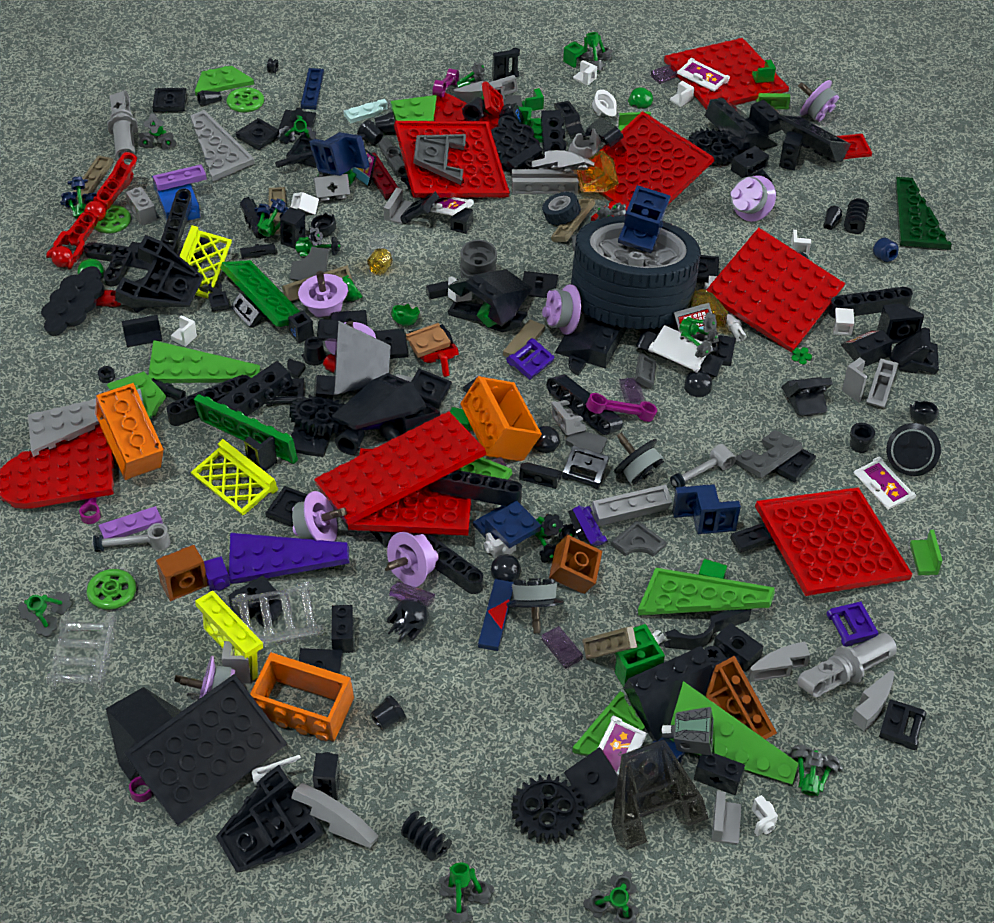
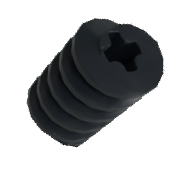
(856, 216)
(423, 838)

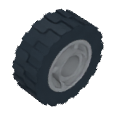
(561, 208)

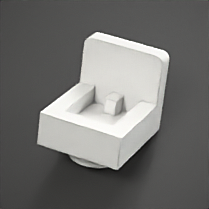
(497, 547)
(765, 812)

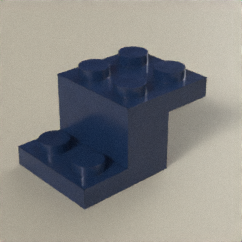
(339, 153)
(644, 219)
(707, 511)
(509, 524)

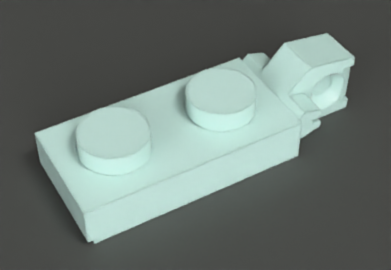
(365, 111)

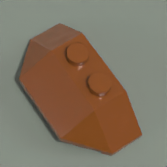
(735, 695)

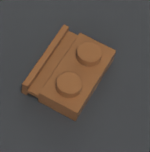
(428, 340)

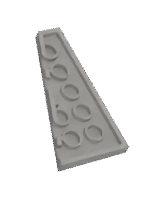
(218, 147)
(61, 424)

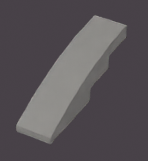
(341, 819)

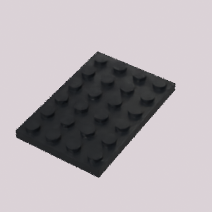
(205, 749)

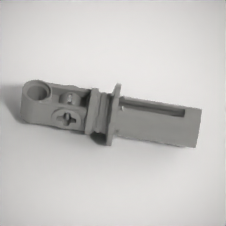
(122, 124)
(847, 665)

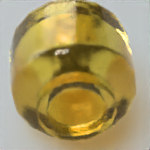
(380, 261)

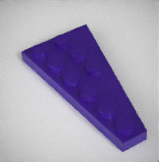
(278, 556)

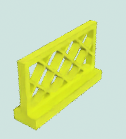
(190, 247)
(248, 469)
(225, 625)

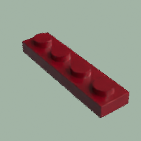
(383, 179)

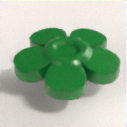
(803, 355)

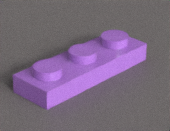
(179, 177)
(130, 524)

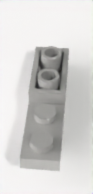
(503, 86)
(562, 160)

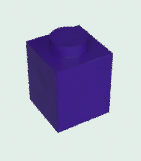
(216, 574)

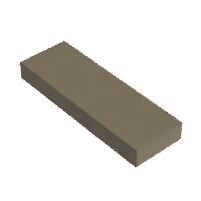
(530, 330)

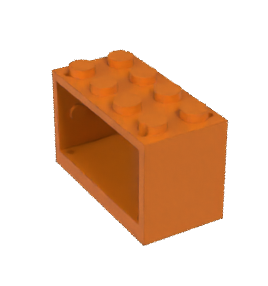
(500, 418)
(128, 431)
(309, 679)

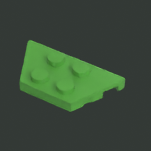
(222, 79)
(151, 393)
(592, 737)

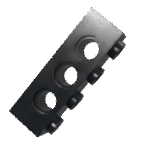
(552, 131)
(259, 389)

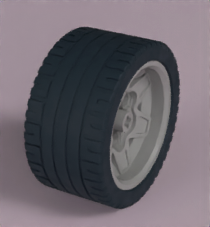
(633, 285)

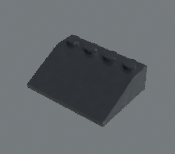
(737, 125)
(815, 137)
(592, 341)
(658, 689)

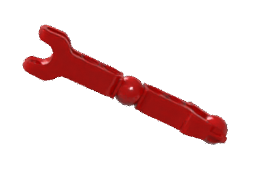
(93, 213)

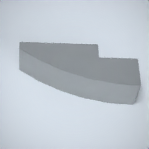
(882, 383)
(780, 662)
(873, 701)

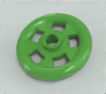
(245, 98)
(113, 218)
(108, 584)

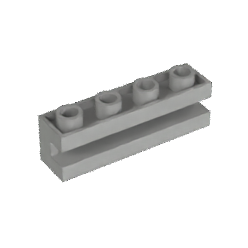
(543, 181)
(631, 505)

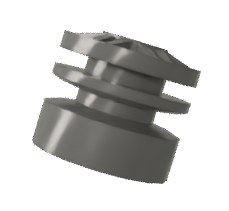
(477, 258)

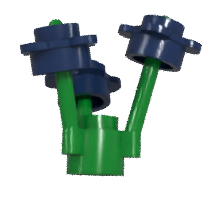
(69, 199)
(267, 227)

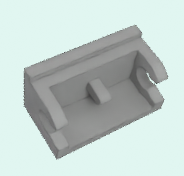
(566, 419)

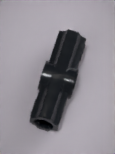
(247, 206)

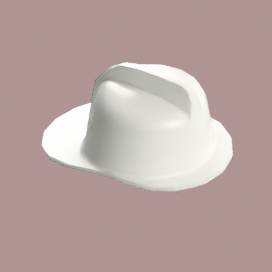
(604, 103)

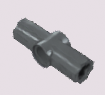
(393, 156)

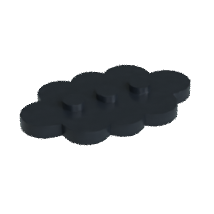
(512, 139)
(73, 300)

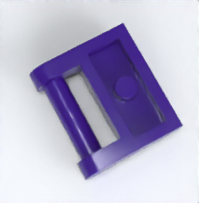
(534, 362)
(589, 525)
(857, 619)

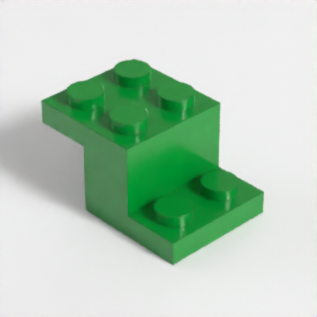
(639, 659)

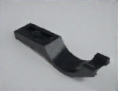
(571, 119)
(469, 311)
(751, 537)
(716, 624)

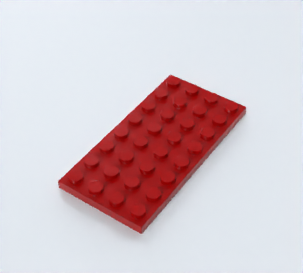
(399, 467)

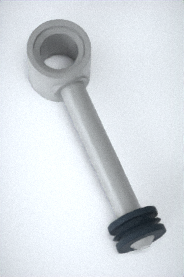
(720, 456)
(157, 537)

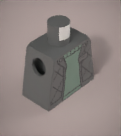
(692, 731)

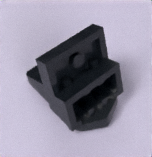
(916, 353)
(807, 395)

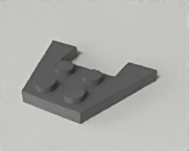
(432, 154)

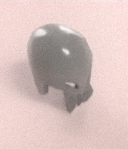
(584, 147)

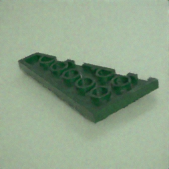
(915, 220)

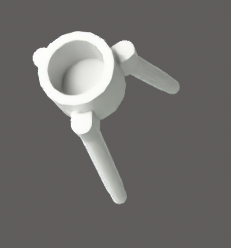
(259, 772)

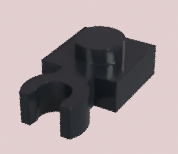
(217, 298)

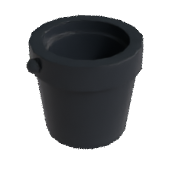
(474, 109)
(385, 123)
(371, 131)
(313, 351)
(861, 437)
(350, 440)
(387, 713)

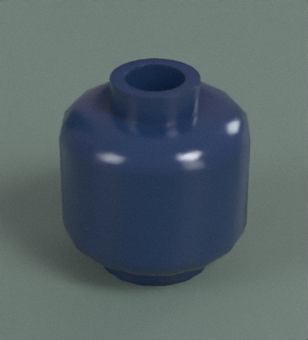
(885, 249)

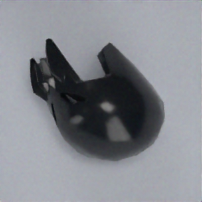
(409, 618)

